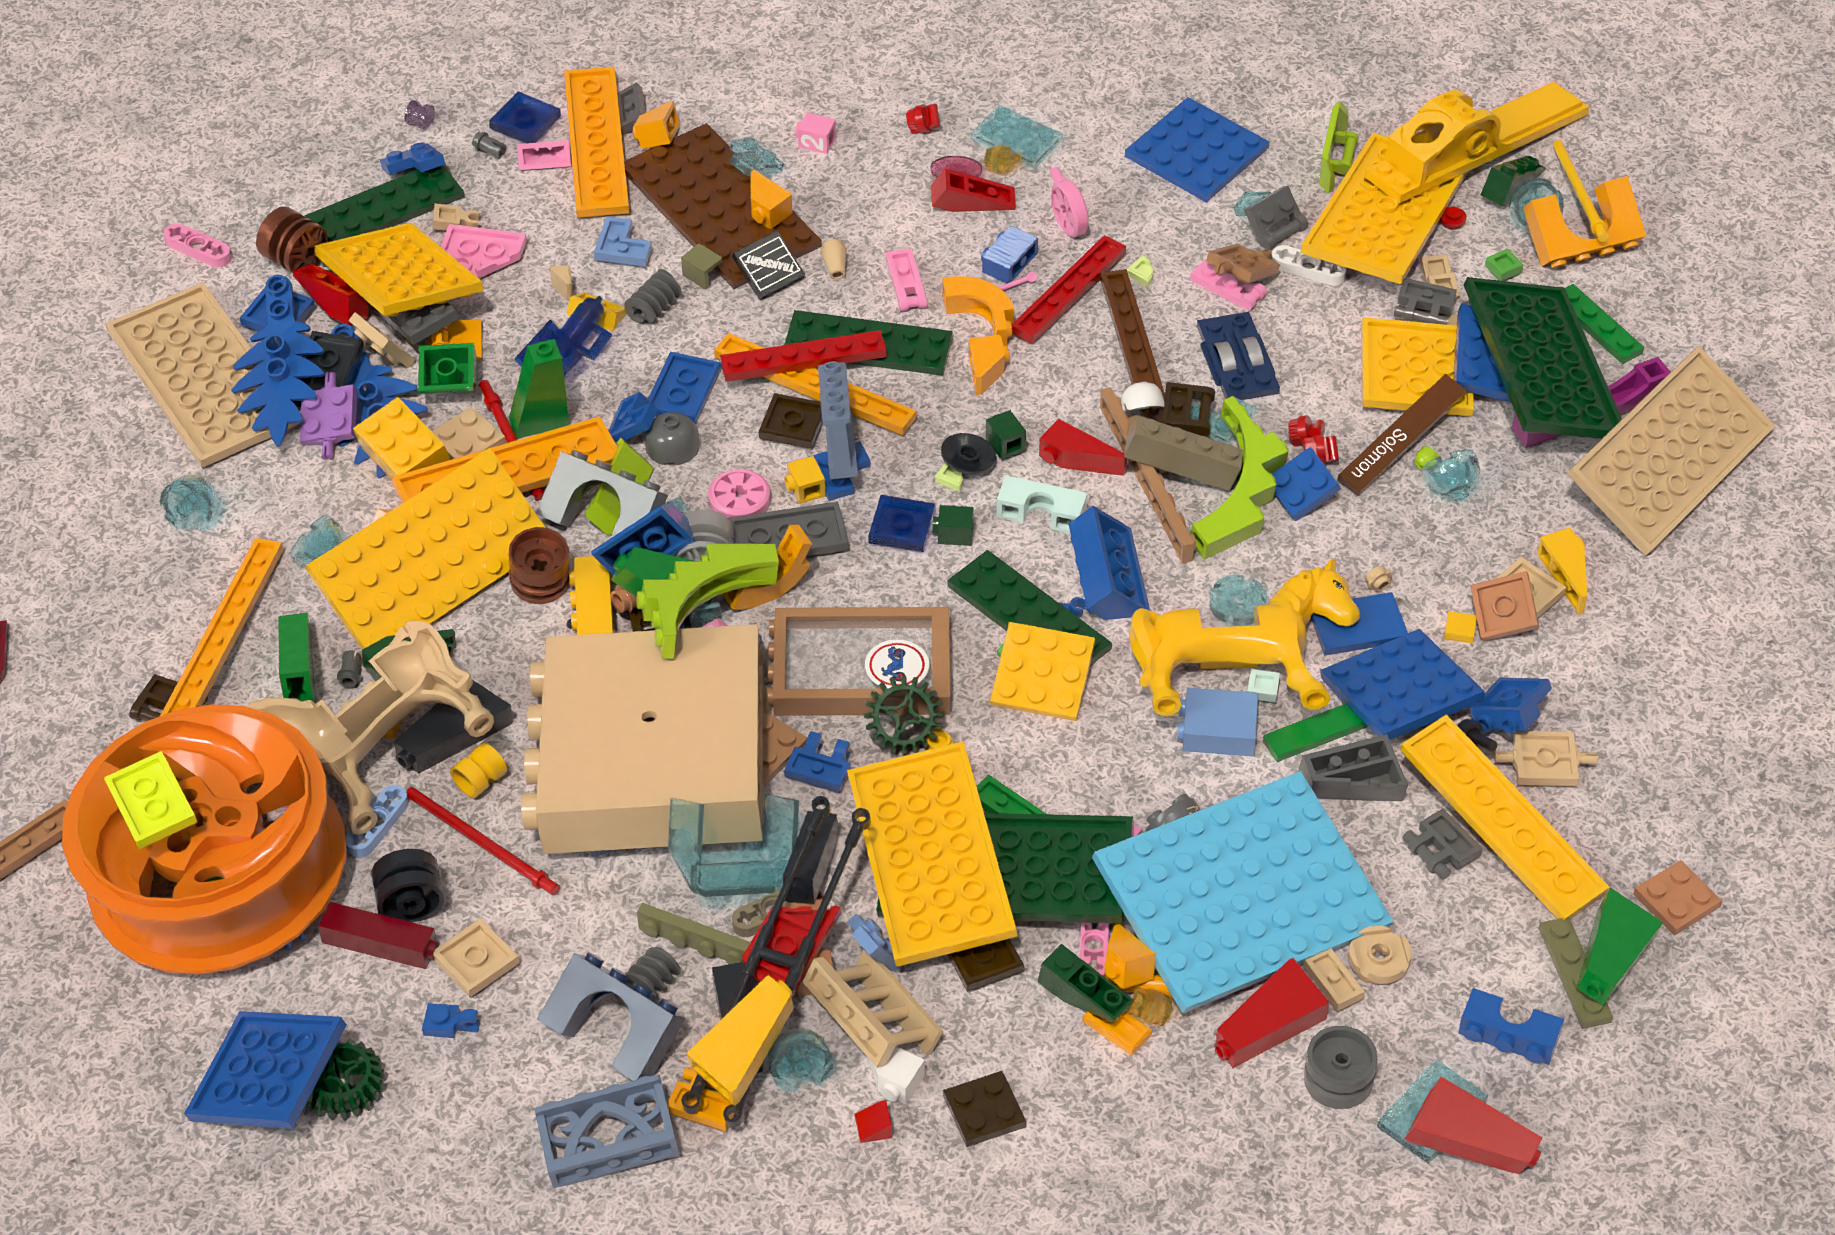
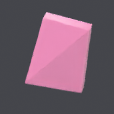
(544, 155)

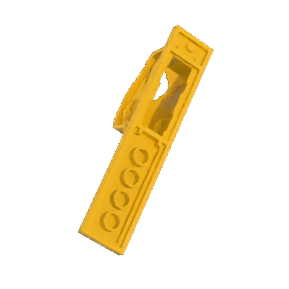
(1460, 138)

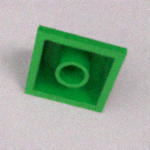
(447, 368)

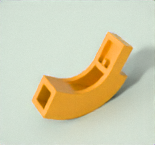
(982, 298)
(790, 570)

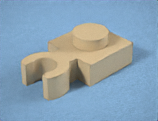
(452, 214)

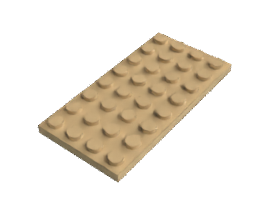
(186, 361)
(1671, 450)

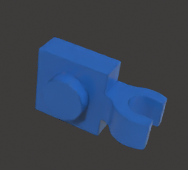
(446, 1019)

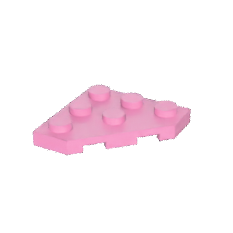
(482, 248)

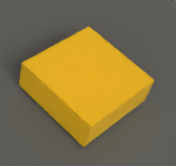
(1460, 627)

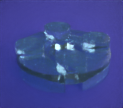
(1232, 587)

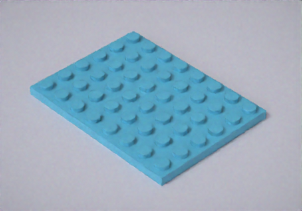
(1241, 890)

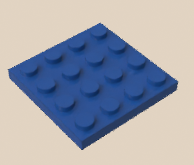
(1197, 149)
(1473, 360)
(1402, 685)
(265, 1069)

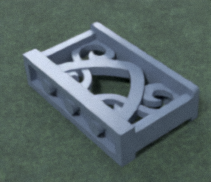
(837, 420)
(623, 1154)

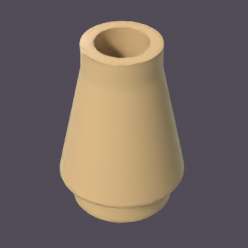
(834, 256)

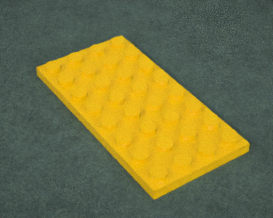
(1369, 228)
(426, 552)
(931, 854)

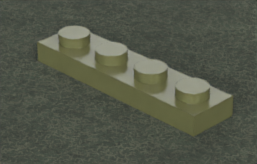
(691, 934)
(1568, 960)

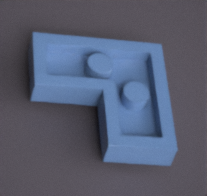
(617, 247)
(874, 944)

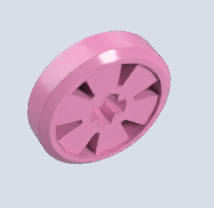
(1069, 208)
(728, 485)

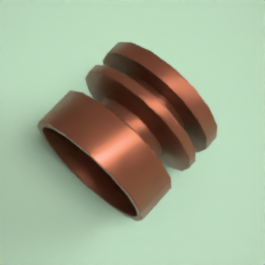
(289, 239)
(539, 565)

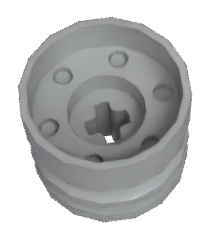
(707, 528)

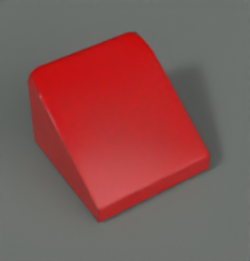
(874, 1123)

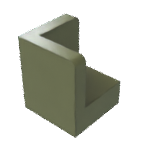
(698, 263)

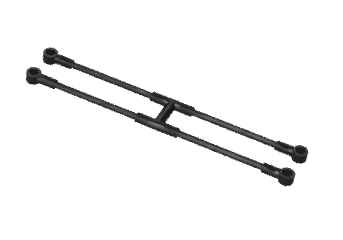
(797, 962)

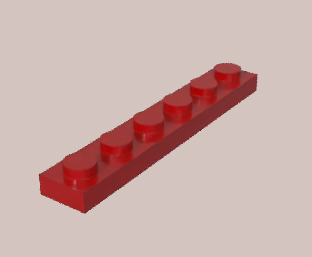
(1068, 289)
(802, 355)

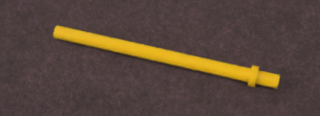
(1598, 226)

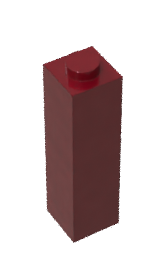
(378, 935)

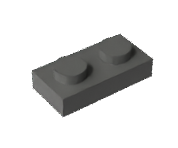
(630, 106)

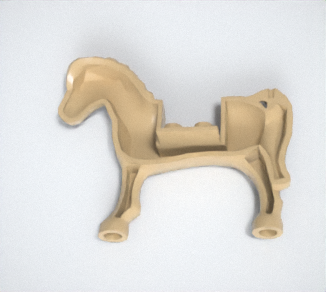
(415, 676)

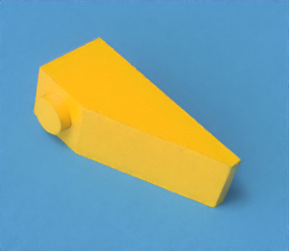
(1565, 560)

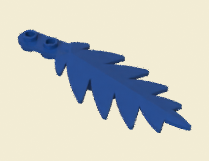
(278, 364)
(374, 391)

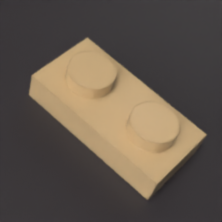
(1334, 979)

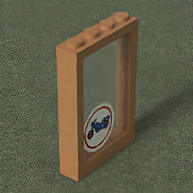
(838, 655)

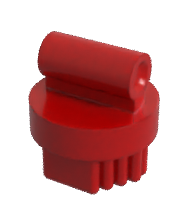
(923, 118)
(1304, 428)
(1325, 448)

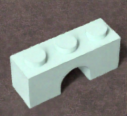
(1022, 496)

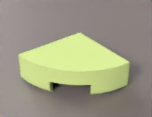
(1141, 271)
(949, 477)

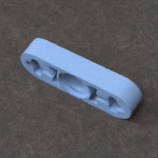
(377, 833)

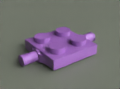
(329, 416)

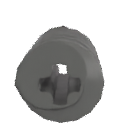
(652, 297)
(652, 971)

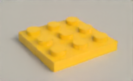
(1042, 671)

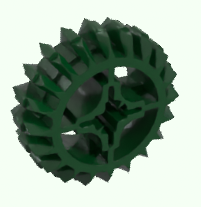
(879, 707)
(353, 1065)

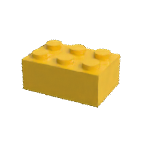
(399, 440)

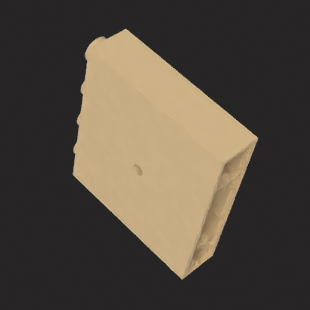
(641, 729)

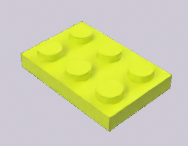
(150, 800)

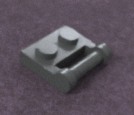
(1272, 210)

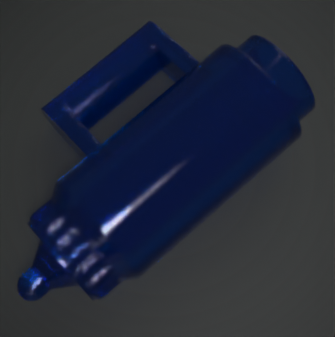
(583, 322)

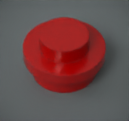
(1453, 218)

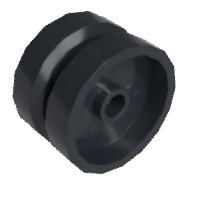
(407, 885)

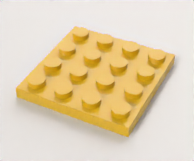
(1405, 361)

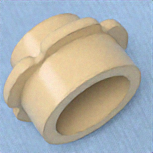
(1378, 578)

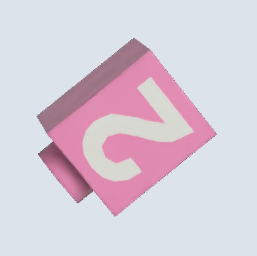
(816, 133)

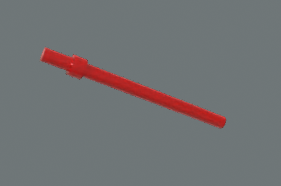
(493, 403)

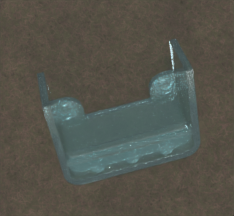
(733, 872)

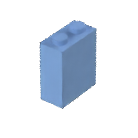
(1218, 722)

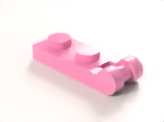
(906, 279)
(1228, 286)

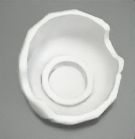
(1142, 396)

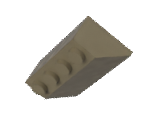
(1182, 452)

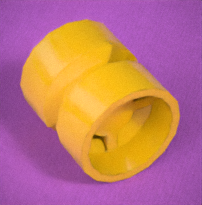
(482, 767)

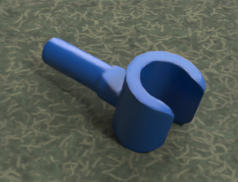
(1075, 602)

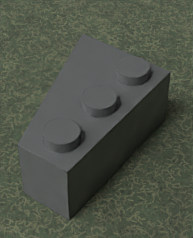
(1356, 771)

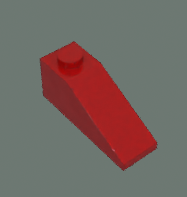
(965, 192)
(331, 293)
(1077, 450)

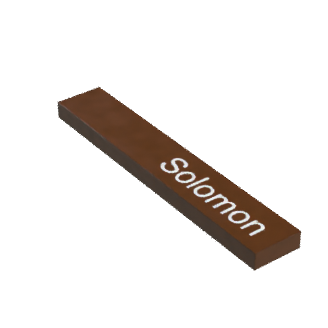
(1401, 435)

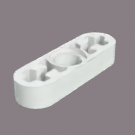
(1288, 265)

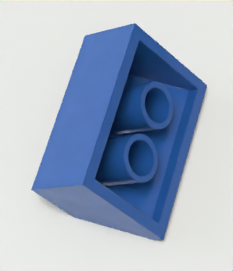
(661, 531)

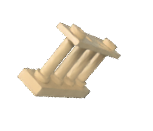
(858, 1020)

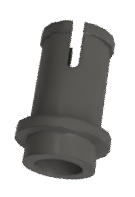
(483, 142)
(349, 673)

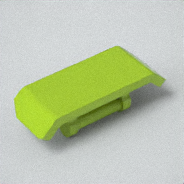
(1336, 134)
(606, 505)

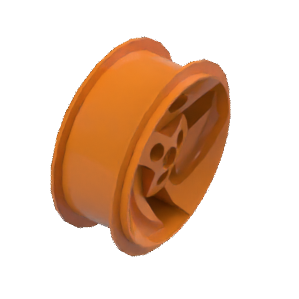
(272, 876)

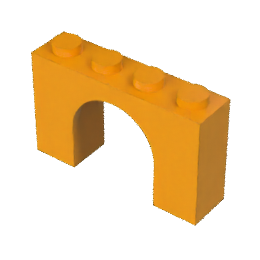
(1557, 243)

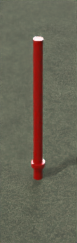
(538, 878)

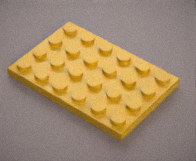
(398, 269)

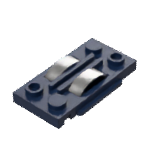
(1237, 356)

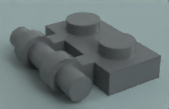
(1425, 296)
(1448, 837)

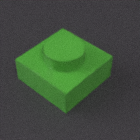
(1504, 264)

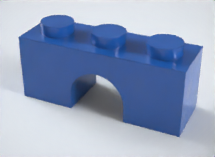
(1532, 1039)

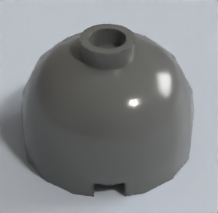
(672, 439)

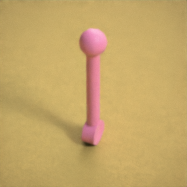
(1030, 277)

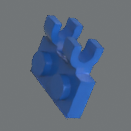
(818, 769)

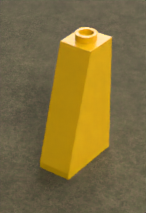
(741, 1039)

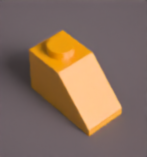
(657, 126)
(769, 201)
(986, 360)
(1128, 959)

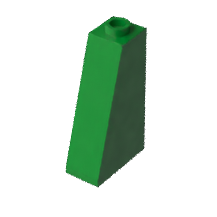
(540, 392)
(296, 657)
(1615, 944)

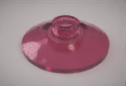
(957, 163)

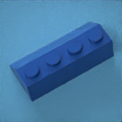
(1107, 565)

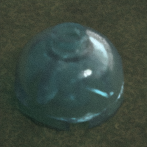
(1528, 191)
(1454, 475)
(185, 498)
(324, 536)
(799, 1054)

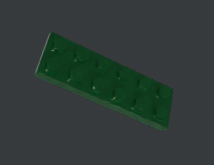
(388, 203)
(906, 345)
(1010, 597)

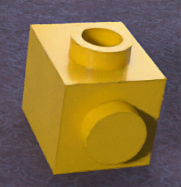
(805, 480)

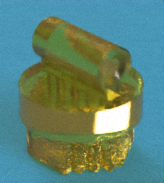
(1000, 159)
(1151, 1006)

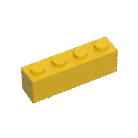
(591, 597)

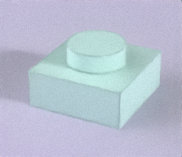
(1265, 684)

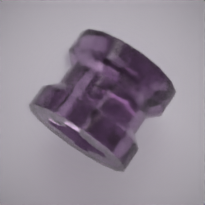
(419, 114)

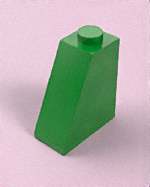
(642, 565)

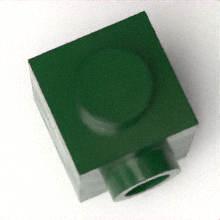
(1005, 434)
(954, 525)

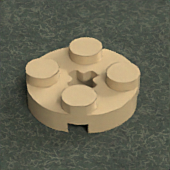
(1377, 970)

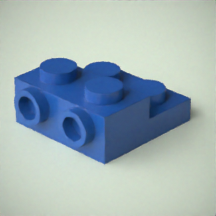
(1511, 704)

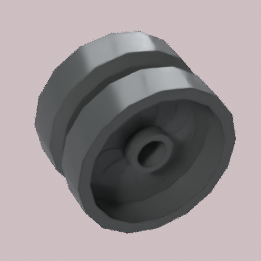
(1340, 1067)

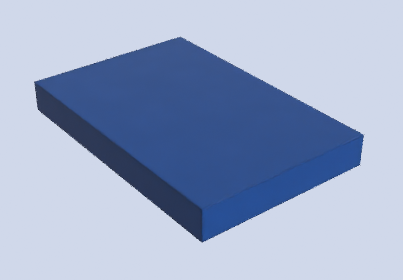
(684, 385)
(1378, 624)

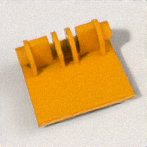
(460, 332)

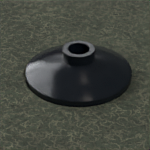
(968, 453)

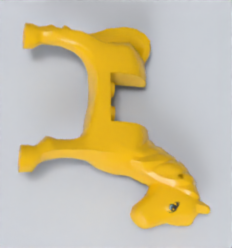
(1274, 639)

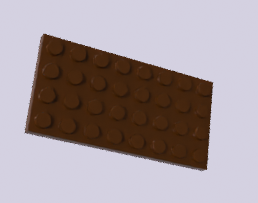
(710, 198)

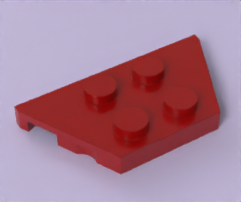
(787, 937)

